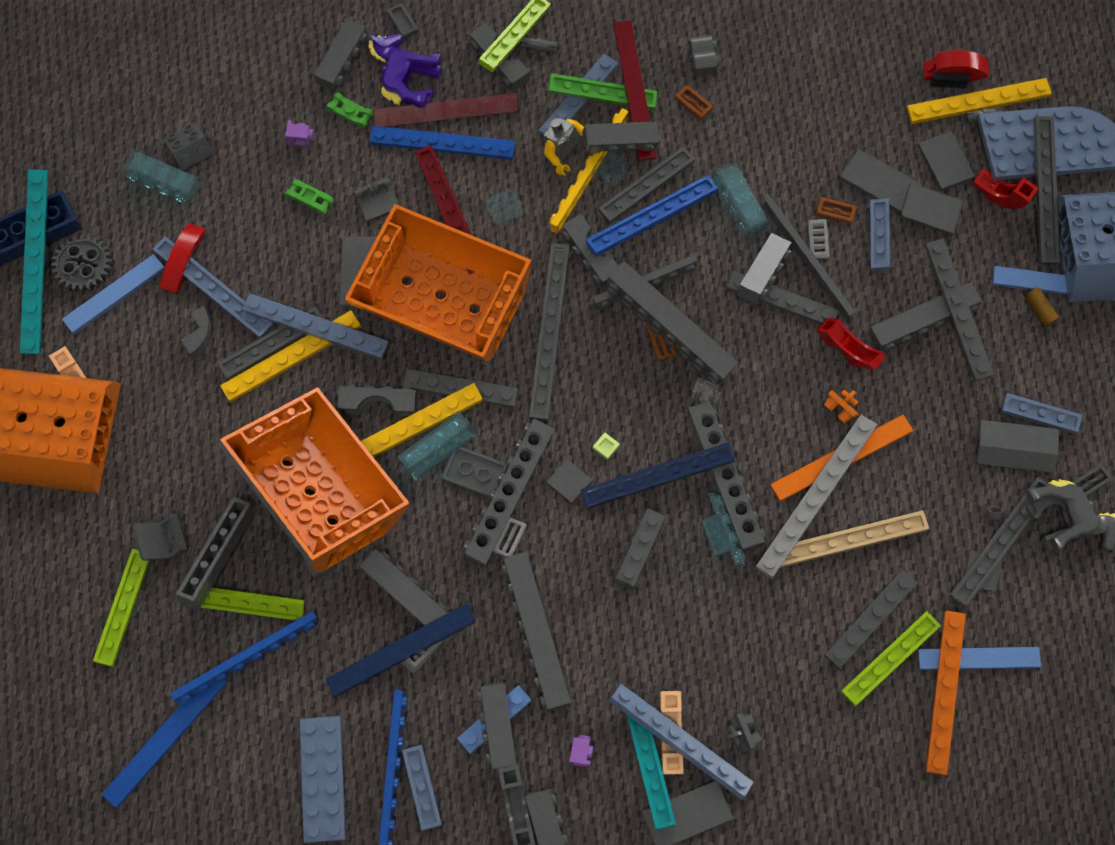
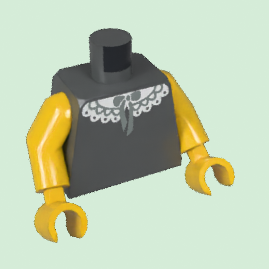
(560, 141)

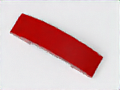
(180, 257)

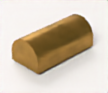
(1042, 307)

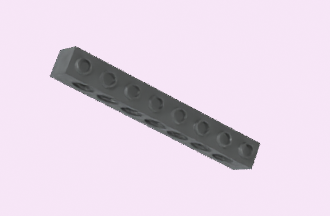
(542, 434)
(746, 541)

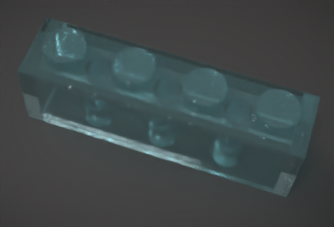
(161, 176)
(740, 199)
(436, 445)

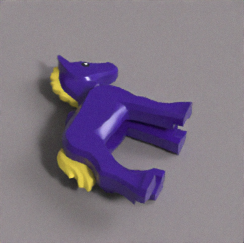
(400, 68)

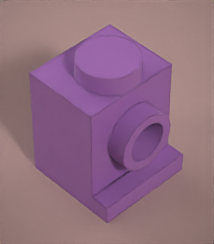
(299, 134)
(581, 751)

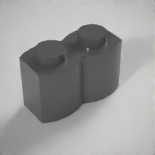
(703, 54)

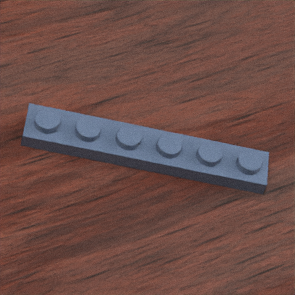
(572, 105)

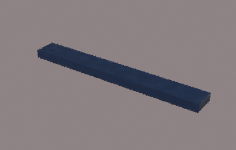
(658, 475)
(400, 650)

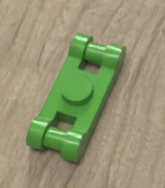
(350, 110)
(309, 196)

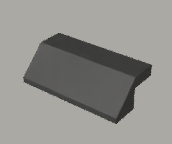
(1017, 446)

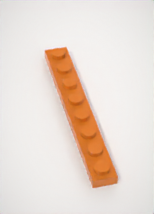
(945, 693)

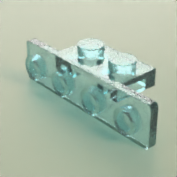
(720, 533)

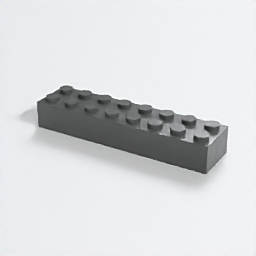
(670, 323)

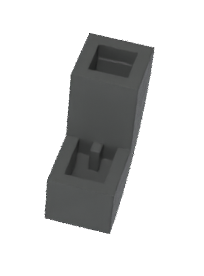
(199, 339)

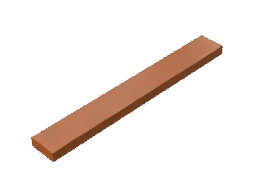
(808, 474)

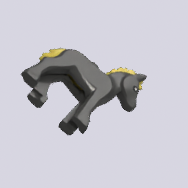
(1077, 513)

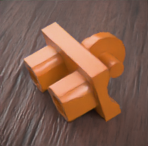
(848, 412)

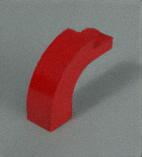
(957, 62)
(1005, 194)

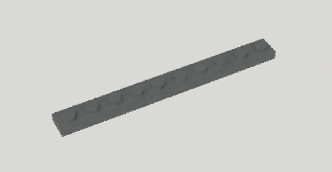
(549, 332)

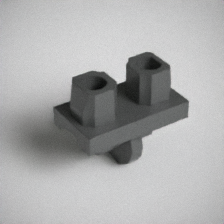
(740, 732)

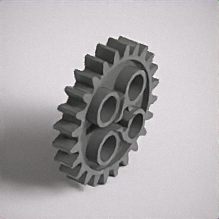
(87, 248)

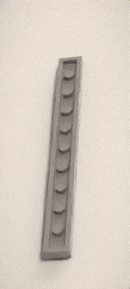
(816, 496)

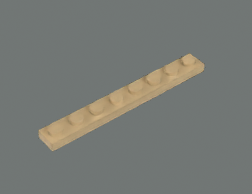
(857, 537)

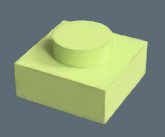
(606, 446)

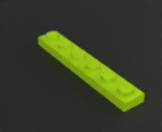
(513, 34)
(254, 604)
(121, 610)
(890, 659)

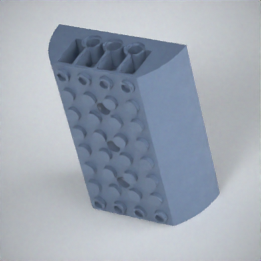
(1084, 248)

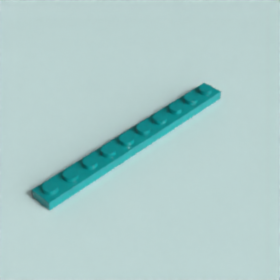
(34, 262)

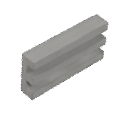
(516, 523)

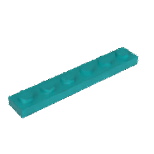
(652, 776)

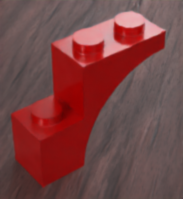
(855, 351)

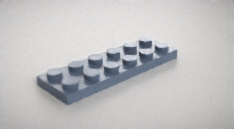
(322, 779)

